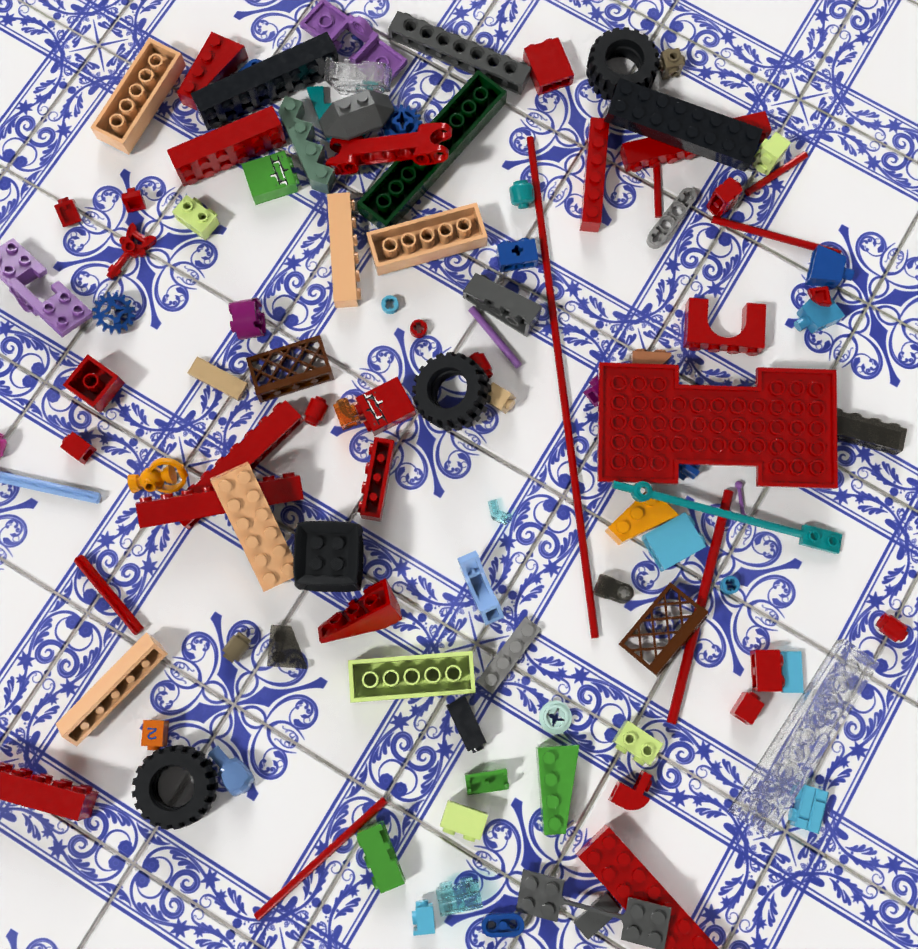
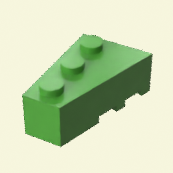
(380, 856)

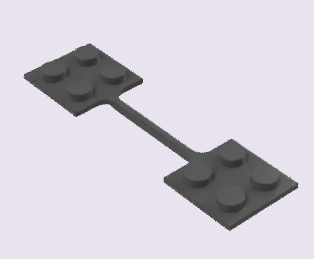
(642, 921)

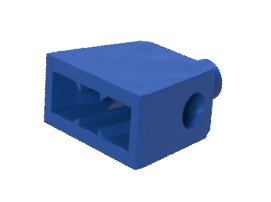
(827, 268)

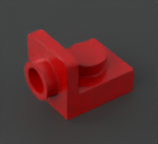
(67, 212)

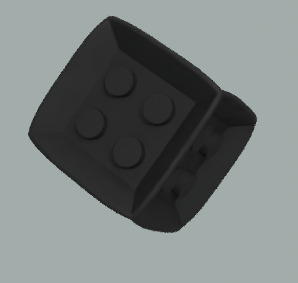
(328, 556)

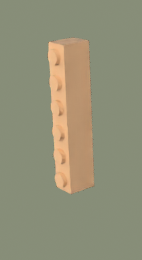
(342, 250)
(111, 689)

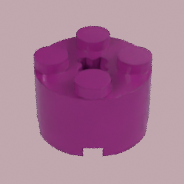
(247, 318)

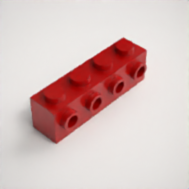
(377, 479)

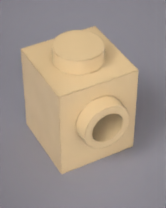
(501, 398)

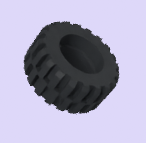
(624, 44)
(430, 381)
(147, 787)

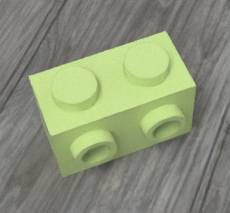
(770, 153)
(196, 217)
(637, 742)
(463, 820)

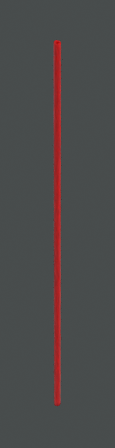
(563, 391)

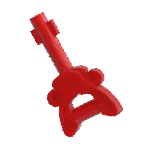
(131, 249)

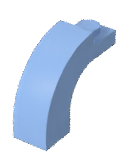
(480, 588)

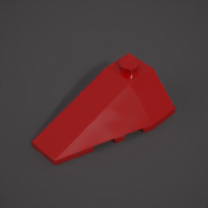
(370, 613)

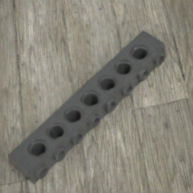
(462, 60)

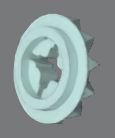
(559, 726)

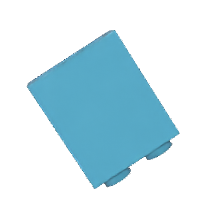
(673, 541)

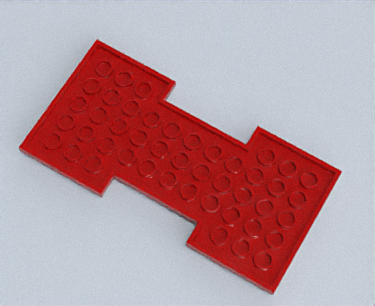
(657, 424)

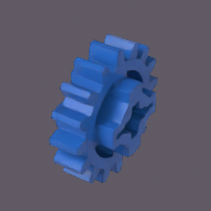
(410, 120)
(104, 315)

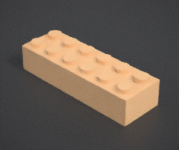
(138, 96)
(427, 239)
(254, 525)

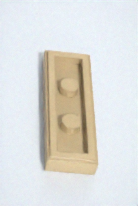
(217, 378)

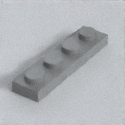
(508, 655)

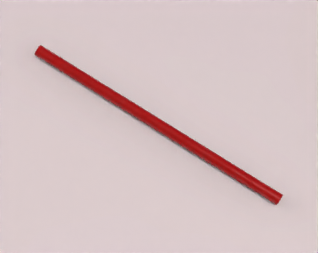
(701, 600)

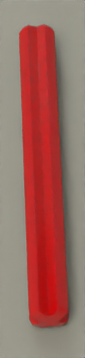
(108, 594)

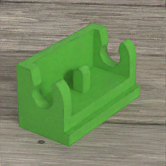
(486, 781)

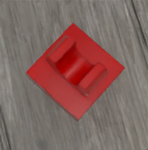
(133, 200)

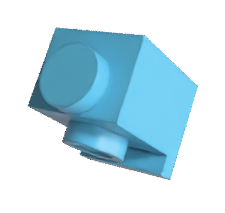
(423, 918)

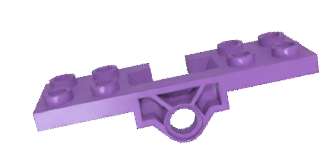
(329, 19)
(61, 311)

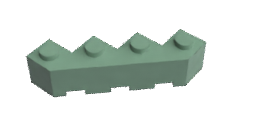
(301, 138)

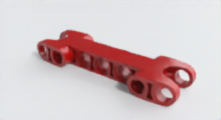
(419, 146)

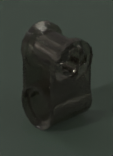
(609, 588)

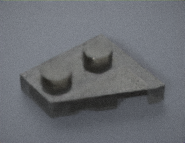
(284, 649)

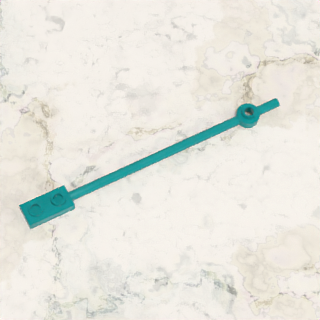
(809, 535)

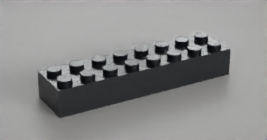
(264, 81)
(683, 125)

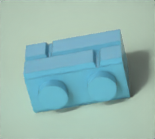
(808, 809)

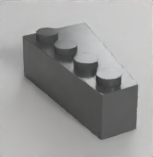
(503, 304)

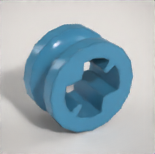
(723, 586)

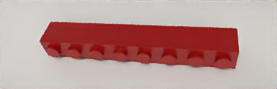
(651, 153)
(254, 447)
(206, 502)

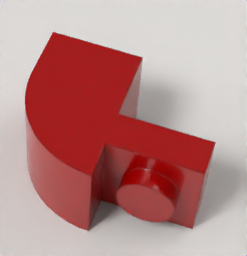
(633, 797)

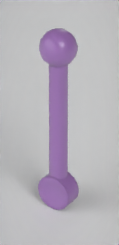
(738, 484)

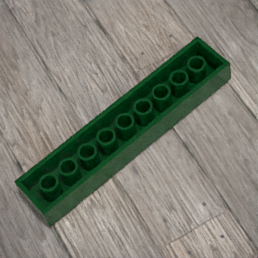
(406, 181)

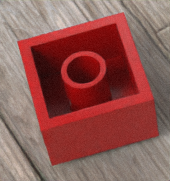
(94, 383)

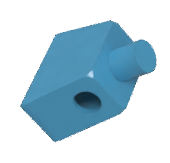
(817, 317)

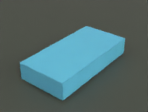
(792, 672)

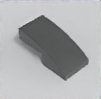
(591, 922)

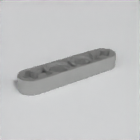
(673, 219)

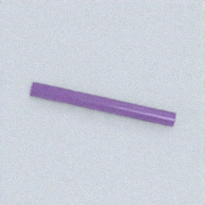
(495, 337)

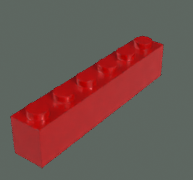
(594, 175)

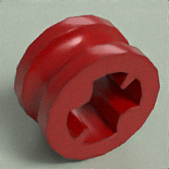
(414, 332)

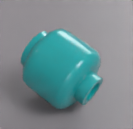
(522, 194)

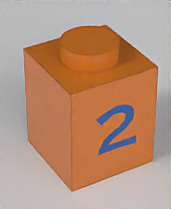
(154, 734)

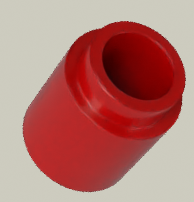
(482, 361)
(315, 411)
(892, 627)

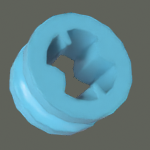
(390, 298)

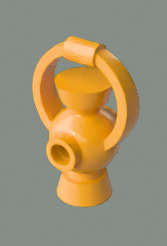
(153, 477)

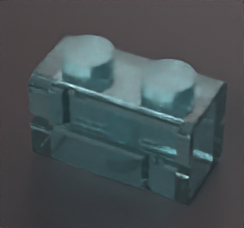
(459, 896)

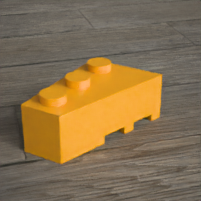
(639, 519)

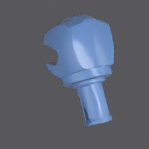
(233, 772)

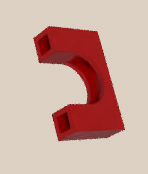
(700, 336)

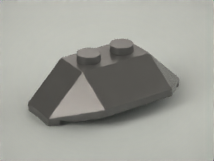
(356, 115)

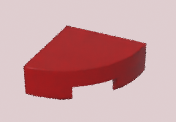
(820, 296)

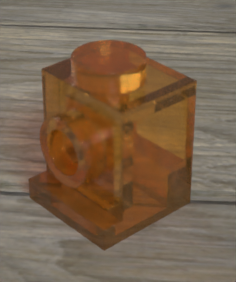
(346, 413)

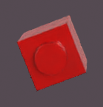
(77, 447)
(747, 707)

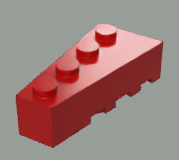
(214, 62)

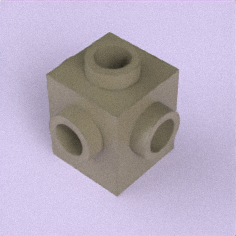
(671, 63)

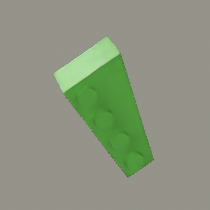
(556, 779)

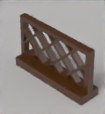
(290, 383)
(678, 640)

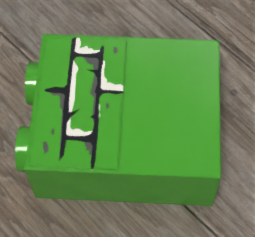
(270, 177)

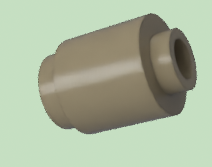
(236, 647)

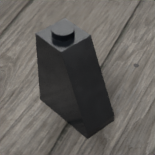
(466, 724)

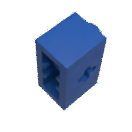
(510, 261)

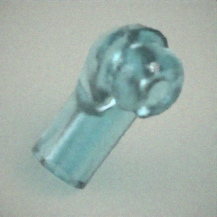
(498, 515)

